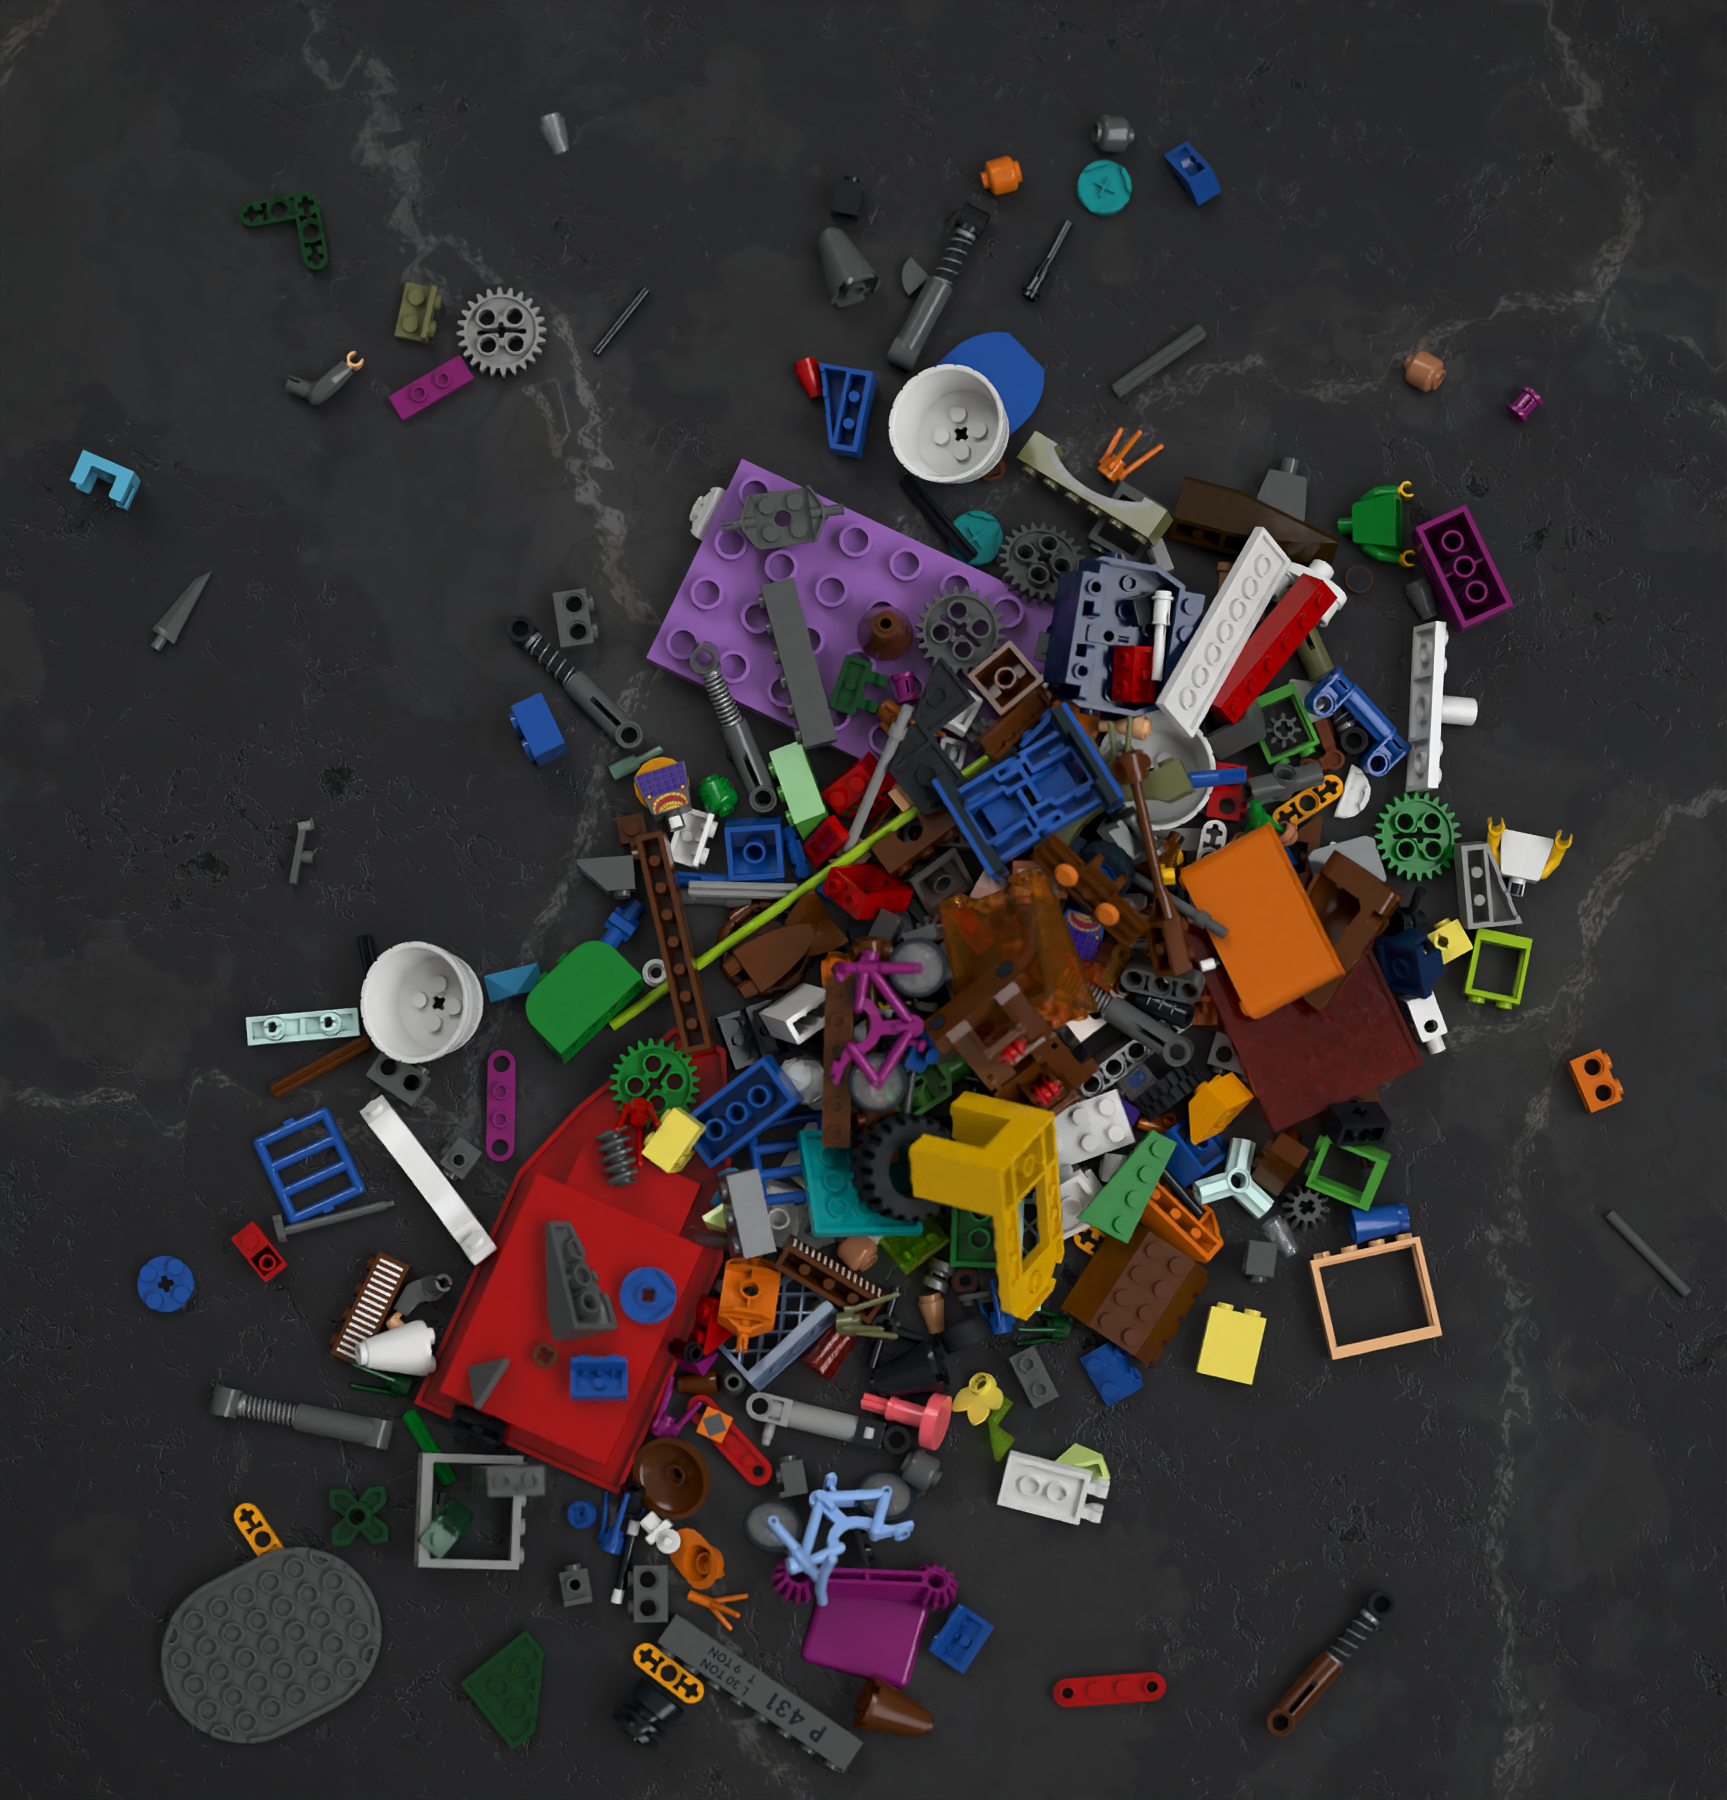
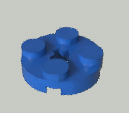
(650, 1279)
(156, 1297)

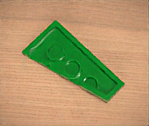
(1126, 1194)

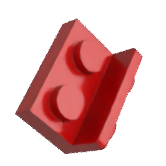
(1133, 674)

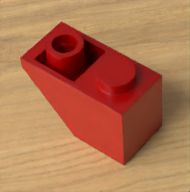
(259, 1251)
(706, 1329)

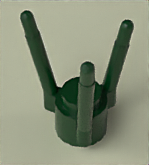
(1056, 1329)
(397, 1382)

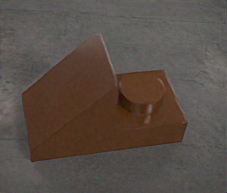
(1309, 836)

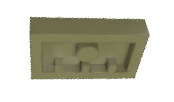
(417, 313)

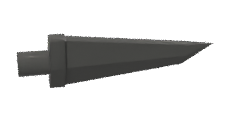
(175, 618)

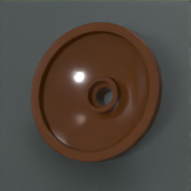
(666, 1490)

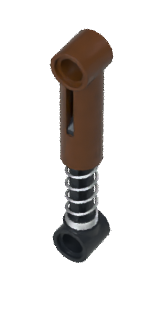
(1327, 1666)

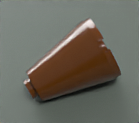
(884, 643)
(890, 1711)

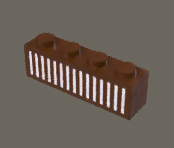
(827, 1277)
(372, 1304)

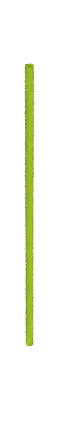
(785, 902)

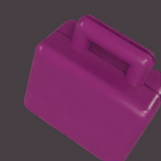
(866, 1637)

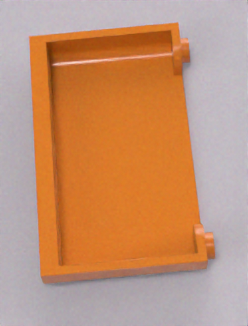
(1274, 935)

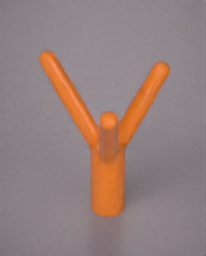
(712, 1604)

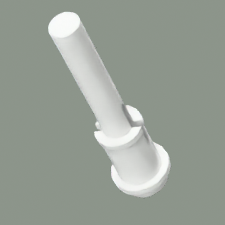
(1161, 619)

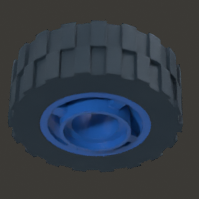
(1115, 862)

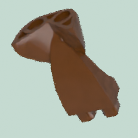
(774, 954)

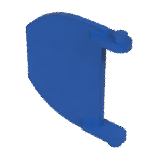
(1009, 370)

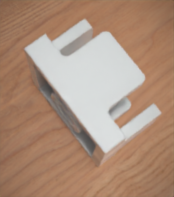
(1076, 1194)

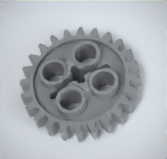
(502, 357)

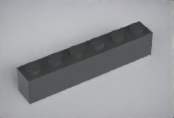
(798, 664)

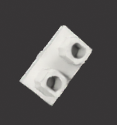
(660, 1532)

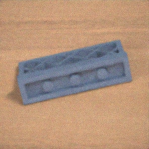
(795, 1341)

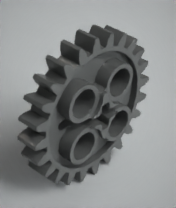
(1039, 562)
(976, 612)

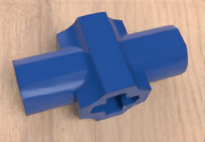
(623, 923)

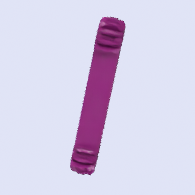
(872, 1585)

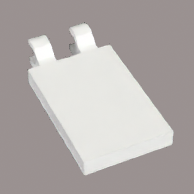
(1051, 1489)

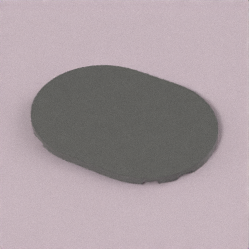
(271, 1645)

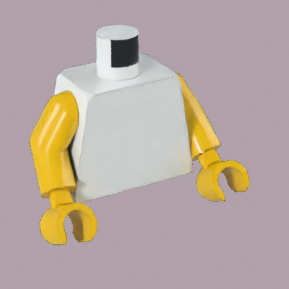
(1524, 855)

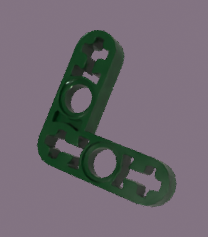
(293, 214)

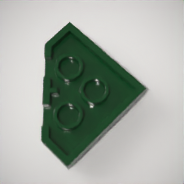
(510, 1688)

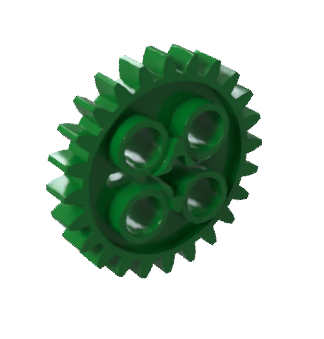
(1414, 811)
(634, 1066)

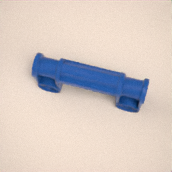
(1338, 690)

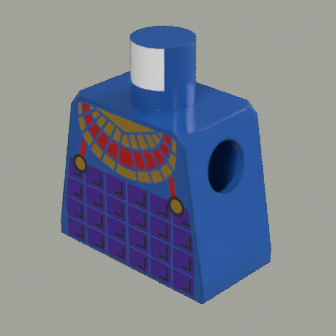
(1083, 931)

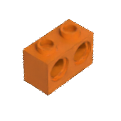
(1587, 1084)

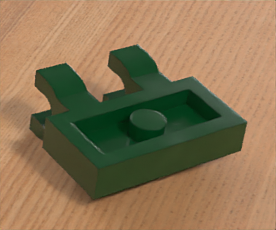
(851, 685)

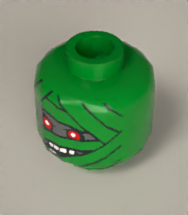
(717, 795)

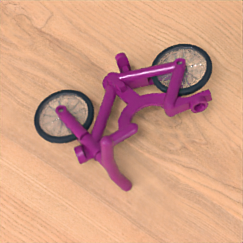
(916, 970)

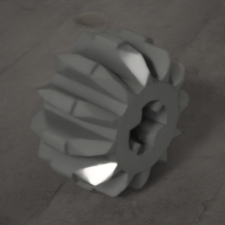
(1307, 1217)

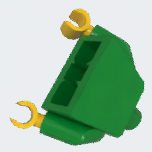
(1379, 523)

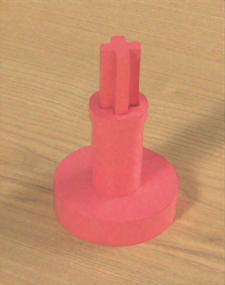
(931, 1420)

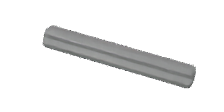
(748, 890)

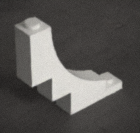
(428, 1179)

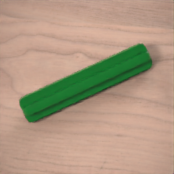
(428, 1445)

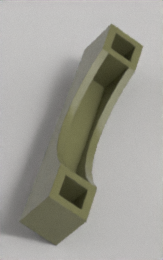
(1164, 784)

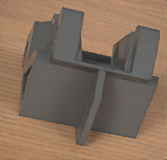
(1115, 829)

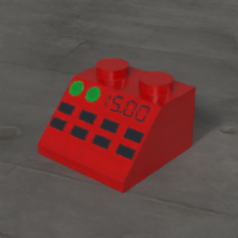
(849, 787)

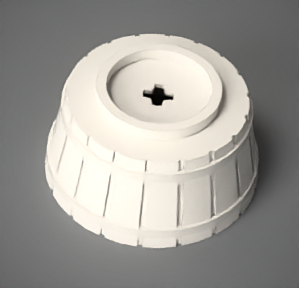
(933, 409)
(1166, 743)
(401, 1000)

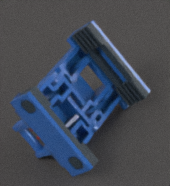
(1056, 788)

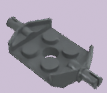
(802, 505)

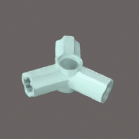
(1219, 1186)

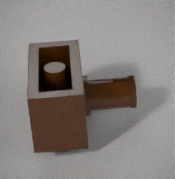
(1279, 1161)

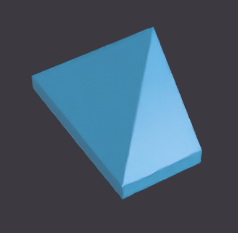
(512, 982)

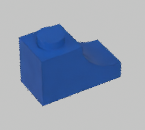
(1193, 173)

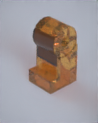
(1107, 964)

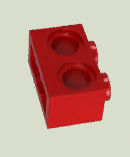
(1228, 793)

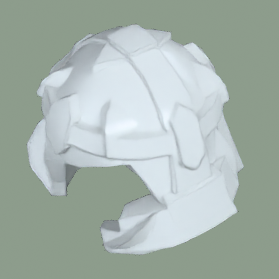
(807, 1076)

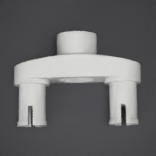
(1320, 570)

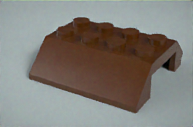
(1136, 1292)

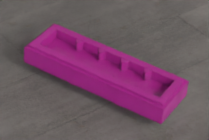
(431, 388)

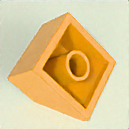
(1216, 1106)

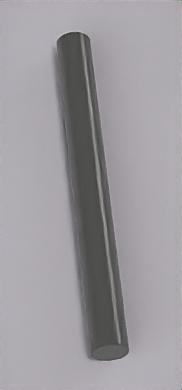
(1648, 1253)

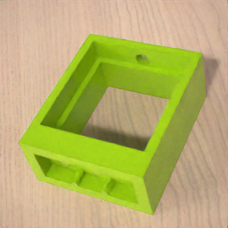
(1503, 940)

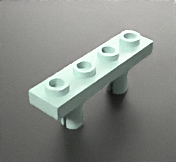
(303, 1026)

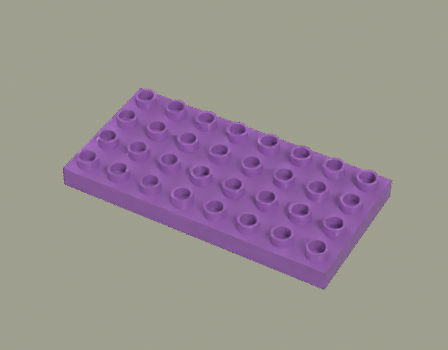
(837, 582)

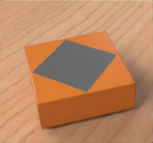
(714, 1424)

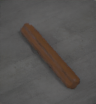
(320, 1066)

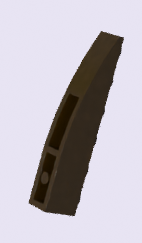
(1226, 517)

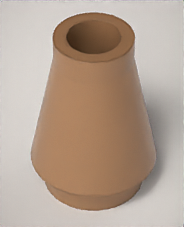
(932, 1309)

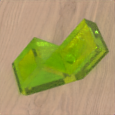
(999, 1438)

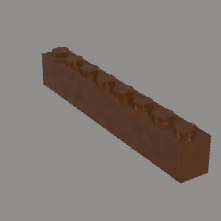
(675, 943)

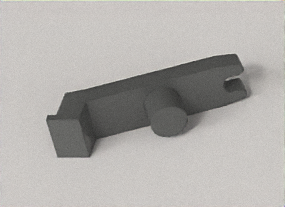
(300, 854)

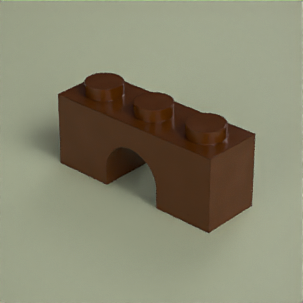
(900, 856)

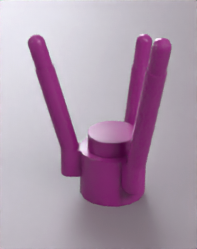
(663, 1423)

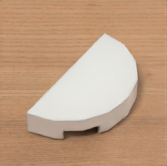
(704, 511)
(1354, 794)

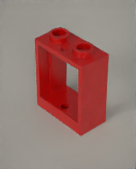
(846, 888)

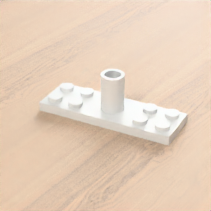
(1431, 707)
(1092, 1129)

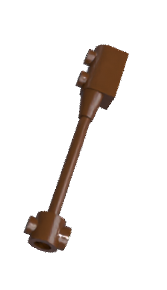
(1166, 936)
(884, 948)

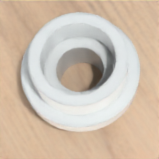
(648, 967)

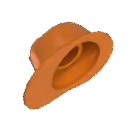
(697, 1560)

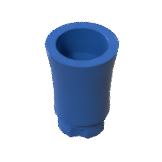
(1377, 1221)

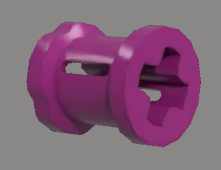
(1524, 404)
(905, 687)

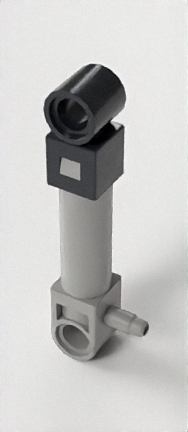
(824, 1422)

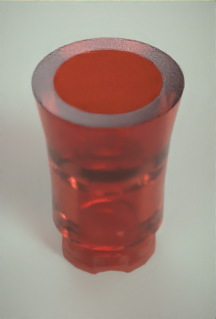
(829, 1353)

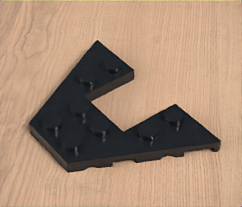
(920, 756)

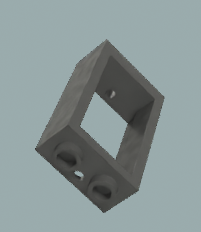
(507, 1480)

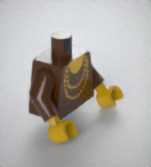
(1170, 861)

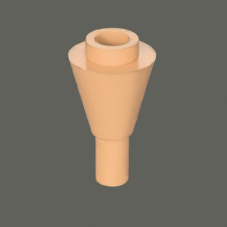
(1141, 726)

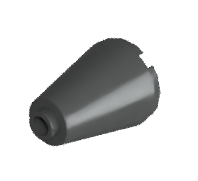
(845, 269)

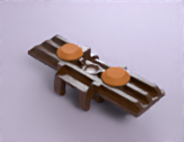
(1091, 889)

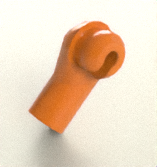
(1159, 1125)

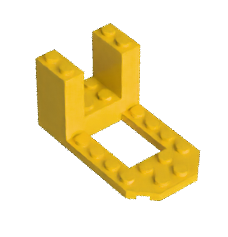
(989, 1170)

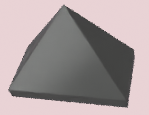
(485, 1378)

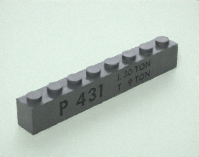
(759, 1691)

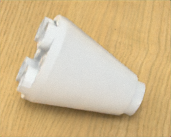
(399, 1350)

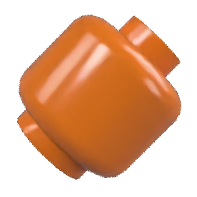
(1001, 175)

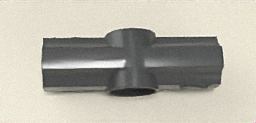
(1282, 782)

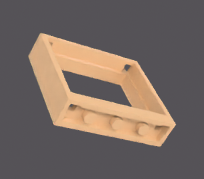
(1376, 1247)

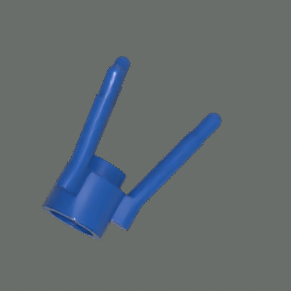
(999, 1321)
(613, 1539)

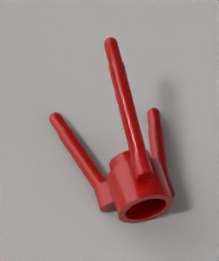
(638, 1113)

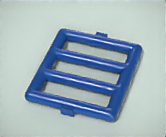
(756, 1150)
(272, 1167)

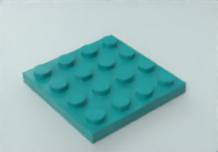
(834, 1201)

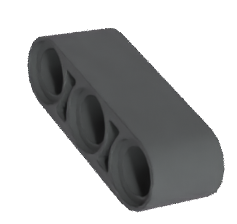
(1151, 985)

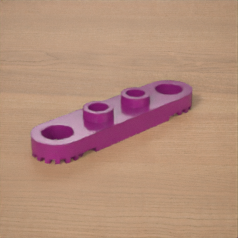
(501, 1105)

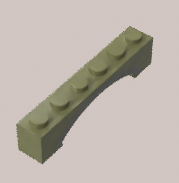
(1142, 519)

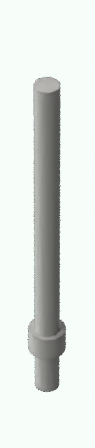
(896, 733)

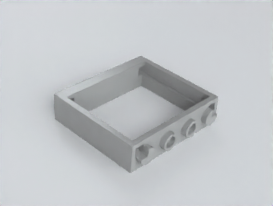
(424, 1511)

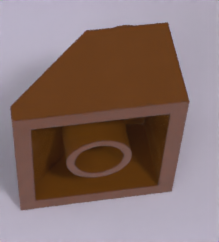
(1005, 678)

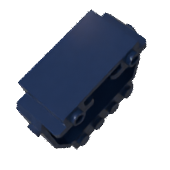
(1095, 602)

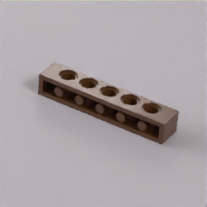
(838, 1030)

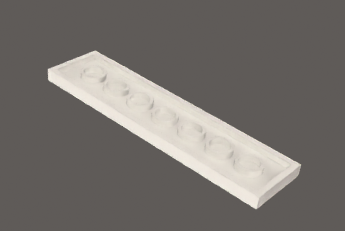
(1223, 632)

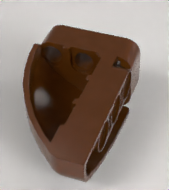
(1352, 912)

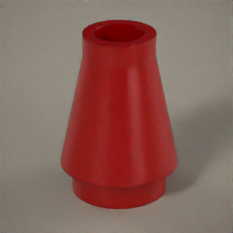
(809, 376)

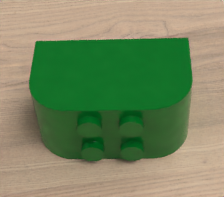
(580, 997)

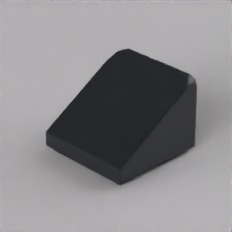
(1141, 610)

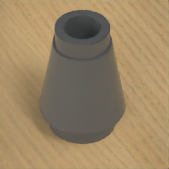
(1421, 597)
(740, 1389)

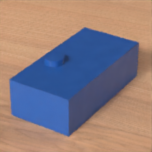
(744, 1110)

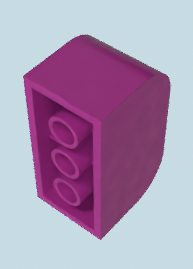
(1460, 570)

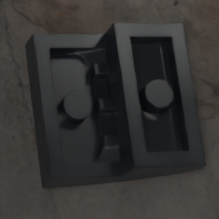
(747, 1036)

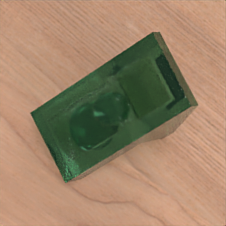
(446, 1528)

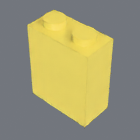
(1231, 1343)

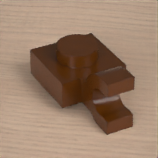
(629, 828)

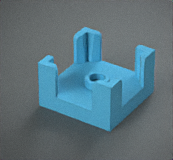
(92, 466)

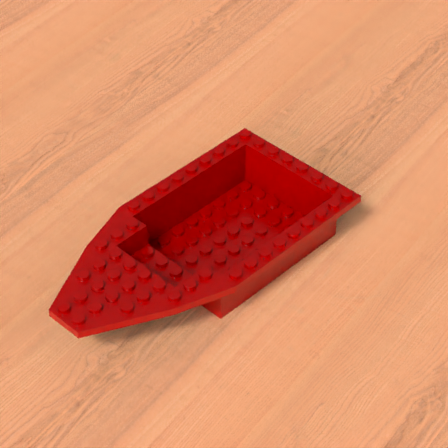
(621, 1231)

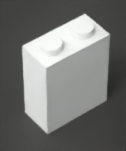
(796, 1014)

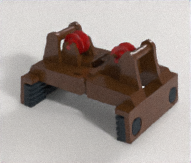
(1007, 1056)

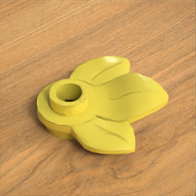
(978, 1398)

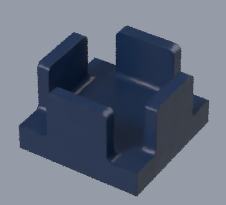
(1407, 965)

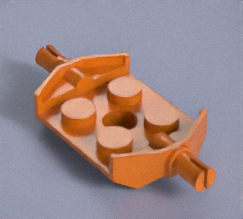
(746, 1314)

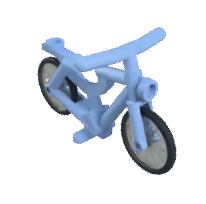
(777, 1526)

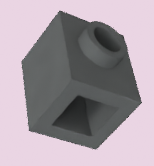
(459, 1159)

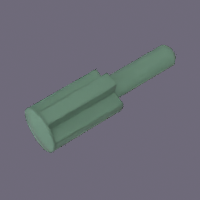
(632, 763)

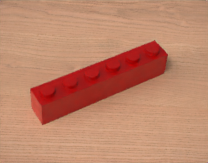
(1272, 646)

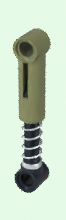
(1317, 664)

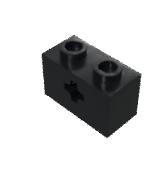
(1356, 1124)

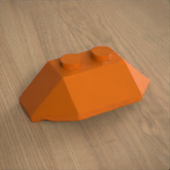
(1175, 1224)

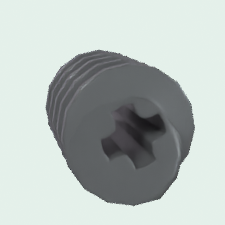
(617, 1158)

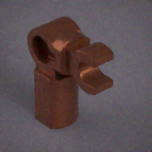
(1332, 758)

